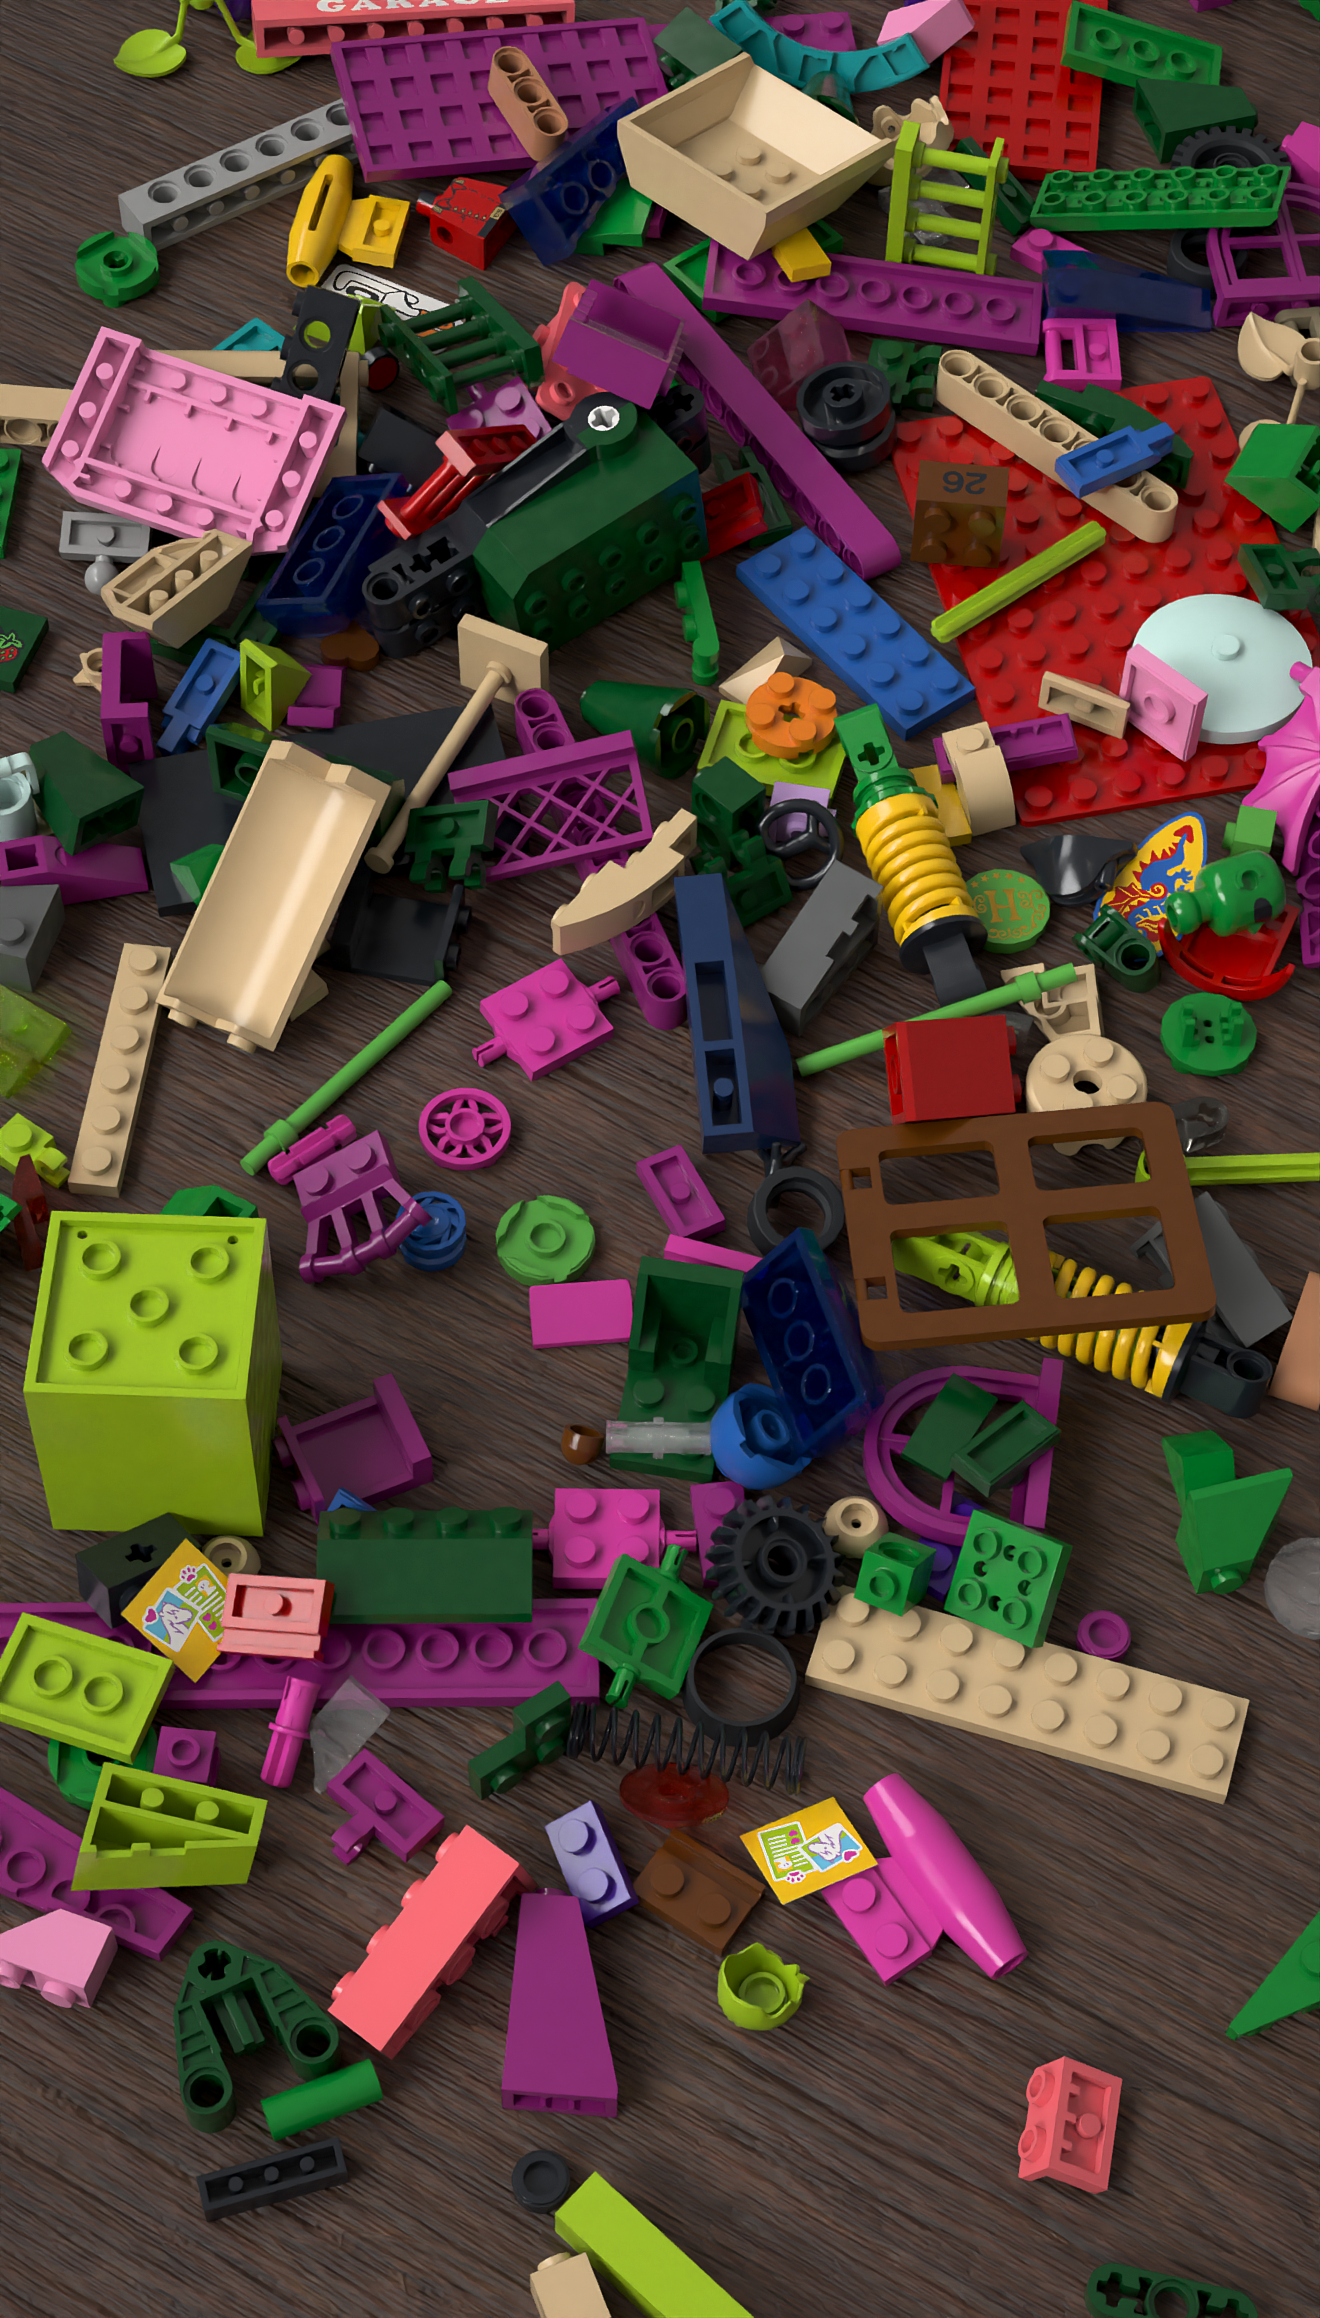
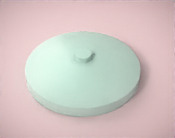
(1236, 657)

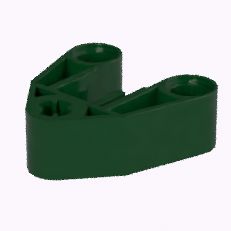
(285, 2005)

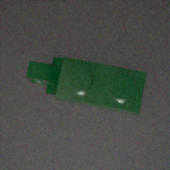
(1013, 201)

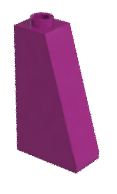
(556, 2024)

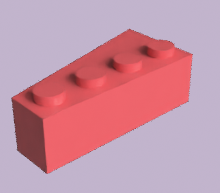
(429, 1940)

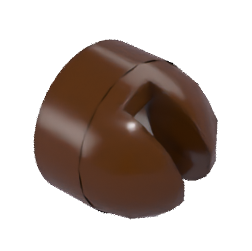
(581, 1444)

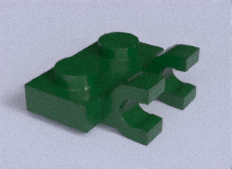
(900, 363)
(1280, 576)
(448, 830)
(757, 887)

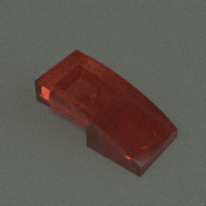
(30, 1195)

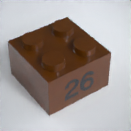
(959, 514)

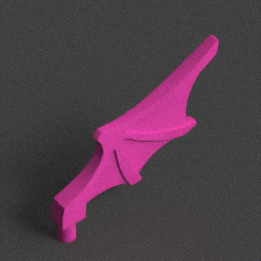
(1293, 769)

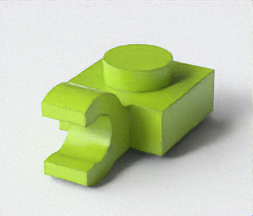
(22, 1138)

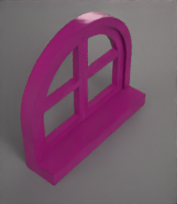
(1265, 295)
(1028, 1497)

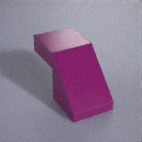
(321, 697)

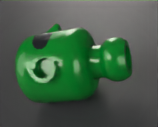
(1230, 896)

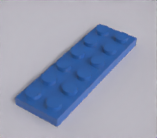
(855, 633)

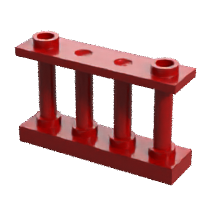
(469, 461)

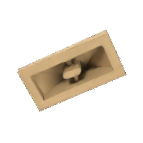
(775, 657)
(1085, 703)

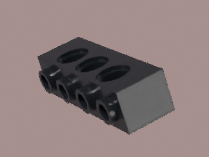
(340, 316)

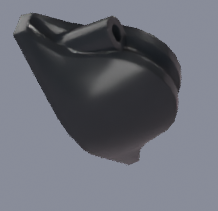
(1077, 867)

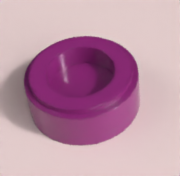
(1103, 1635)

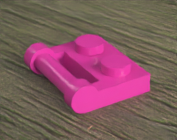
(1094, 353)

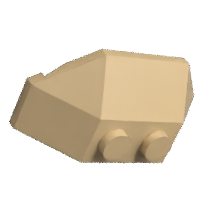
(179, 586)

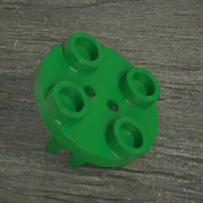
(1186, 1036)

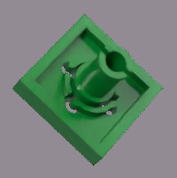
(1023, 1582)

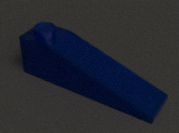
(1098, 287)

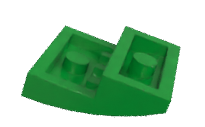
(619, 221)

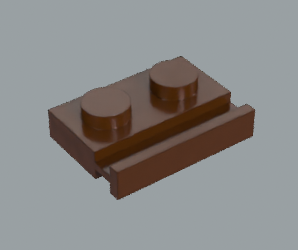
(698, 1892)

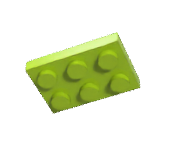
(731, 738)
(80, 1687)

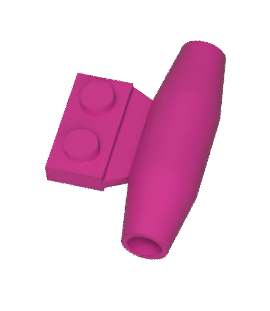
(922, 1891)

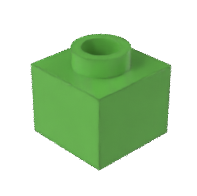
(1251, 831)

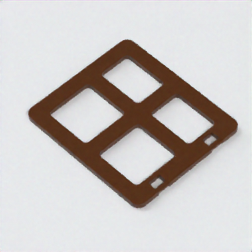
(1023, 1214)

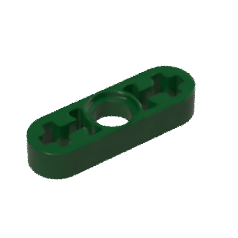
(1132, 2278)

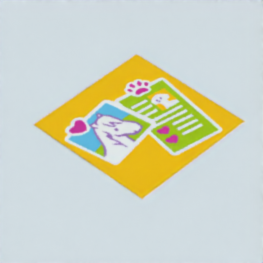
(183, 1610)
(808, 1850)

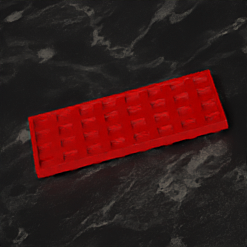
(1011, 86)

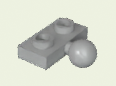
(103, 540)

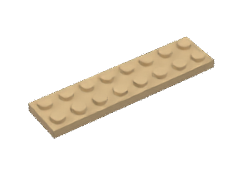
(1031, 1696)

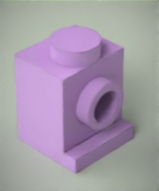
(795, 823)

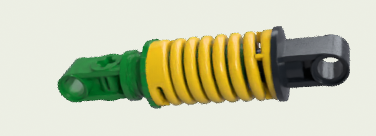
(913, 862)

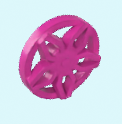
(464, 1129)

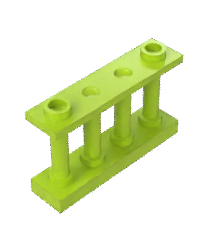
(910, 186)

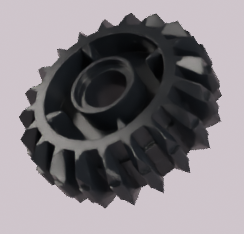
(750, 1585)

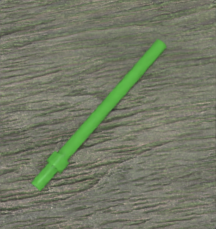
(1025, 988)
(285, 1133)

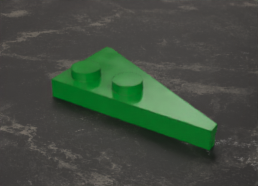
(1287, 1990)

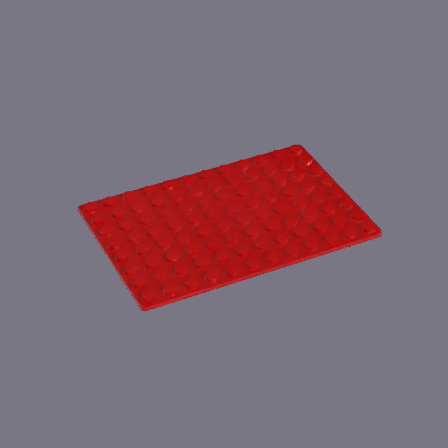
(1094, 608)

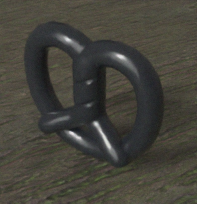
(805, 840)

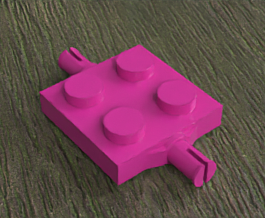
(546, 1020)
(598, 1527)

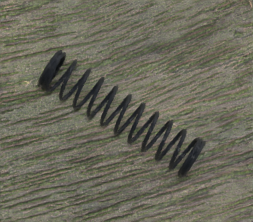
(580, 1726)

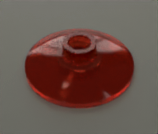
(673, 1799)

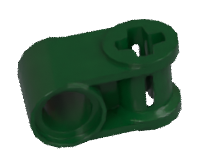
(1114, 944)

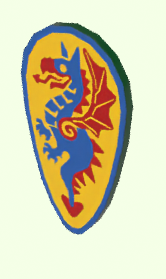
(1164, 864)

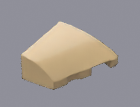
(1065, 1009)

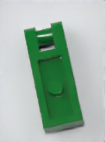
(698, 623)

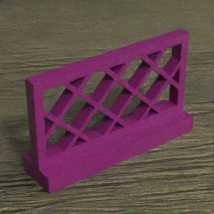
(553, 771)

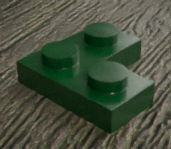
(537, 1736)

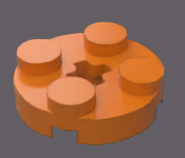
(791, 695)

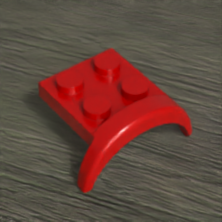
(1235, 964)

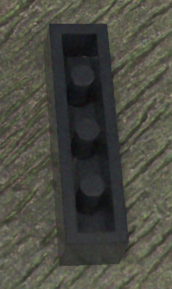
(272, 2179)

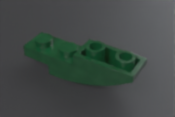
(1106, 412)

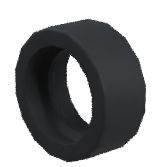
(1194, 240)
(802, 1181)

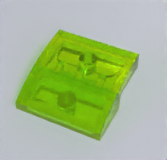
(26, 1040)

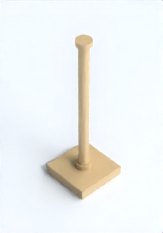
(495, 665)

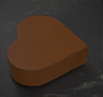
(351, 649)

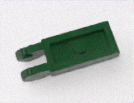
(775, 515)

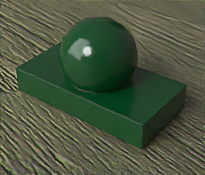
(1005, 1449)

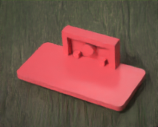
(561, 389)

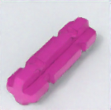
(312, 1149)

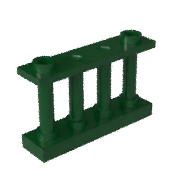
(481, 318)

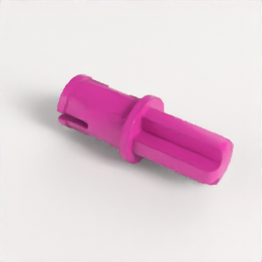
(289, 1731)

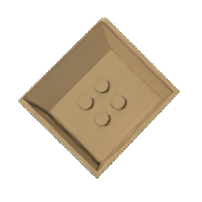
(746, 156)

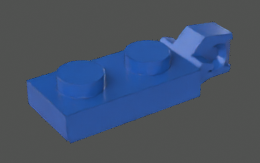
(1113, 458)
(199, 697)

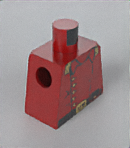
(468, 220)

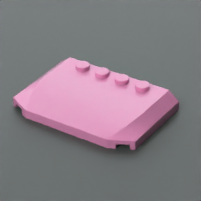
(190, 446)

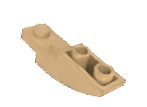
(626, 896)

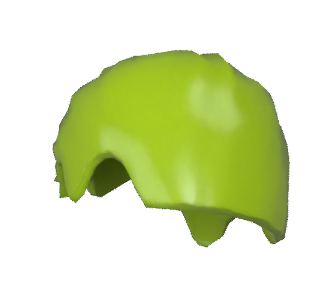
(759, 1988)

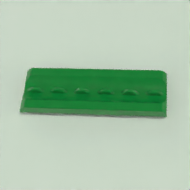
(1160, 198)

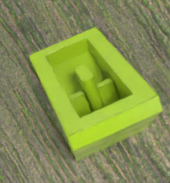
(269, 682)

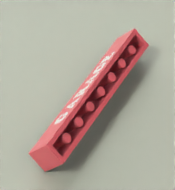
(311, 26)

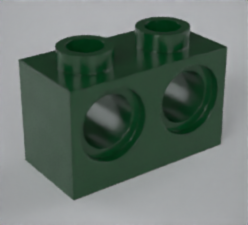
(725, 802)

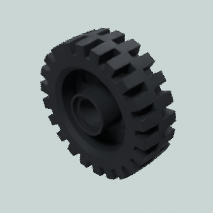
(1228, 148)

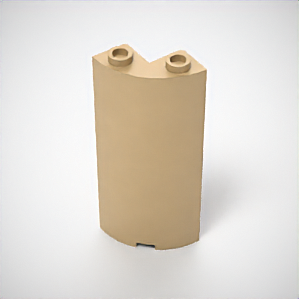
(272, 896)

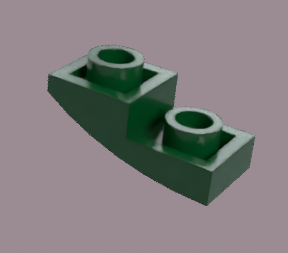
(948, 1425)

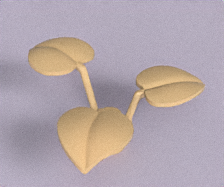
(1271, 349)

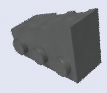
(28, 930)

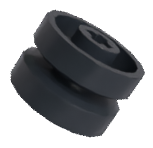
(848, 415)

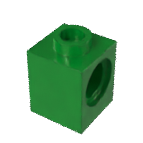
(895, 1573)

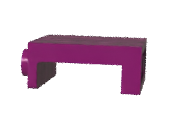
(126, 676)
(363, 1447)

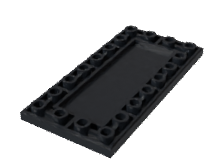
(185, 814)

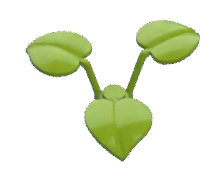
(157, 53)

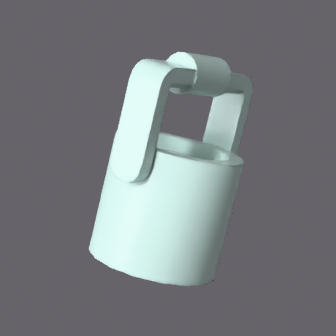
(16, 801)

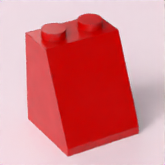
(950, 1069)

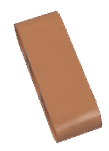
(526, 102)
(1299, 1364)

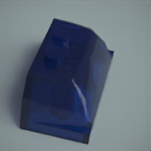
(324, 570)
(812, 1345)

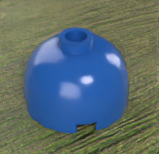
(754, 1440)

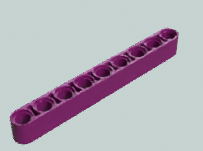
(644, 948)

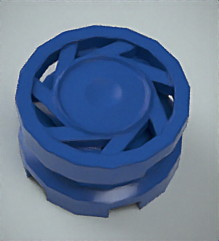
(442, 1239)

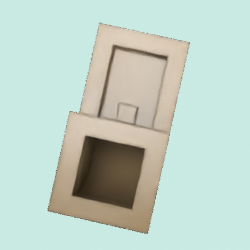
(980, 778)

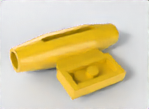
(331, 221)

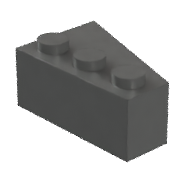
(823, 946)
(1246, 1301)

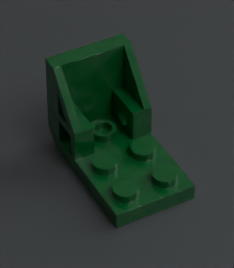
(680, 1356)

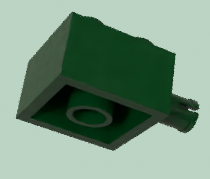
(691, 48)

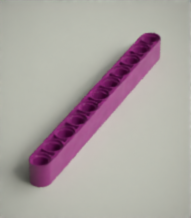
(759, 422)

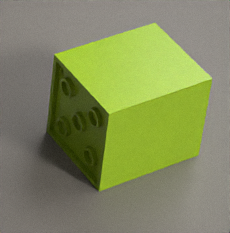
(155, 1371)

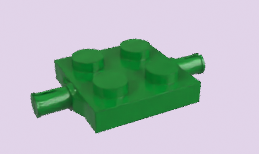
(646, 1626)

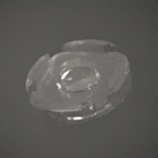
(1294, 1587)

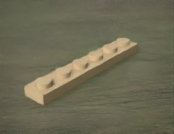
(120, 1072)

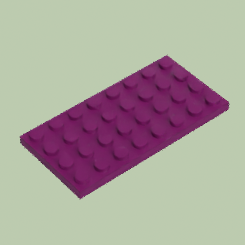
(425, 101)

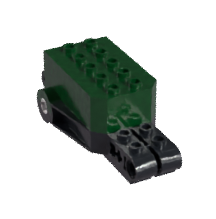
(559, 531)

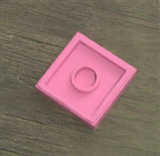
(1163, 702)

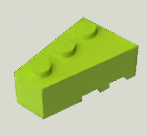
(165, 1833)

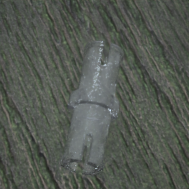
(658, 1437)

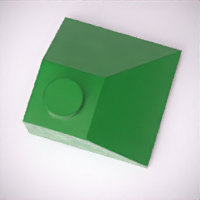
(1229, 1528)

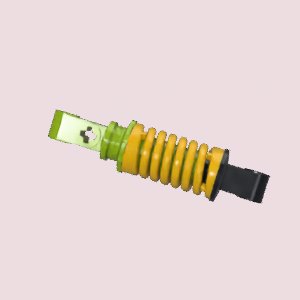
(1155, 1357)

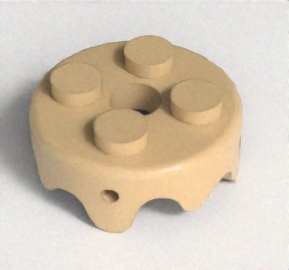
(934, 131)
(1083, 1058)

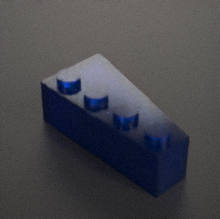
(569, 185)

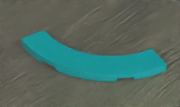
(797, 62)

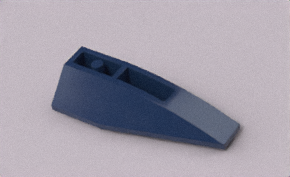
(734, 1032)

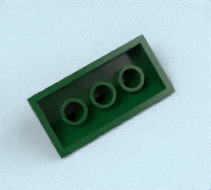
(239, 752)
(427, 1565)

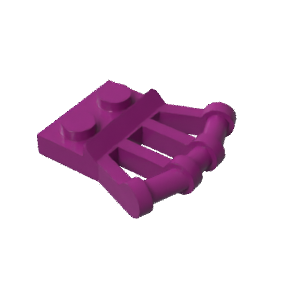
(340, 1188)

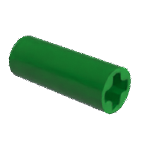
(321, 2099)

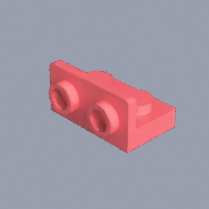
(1070, 2125)

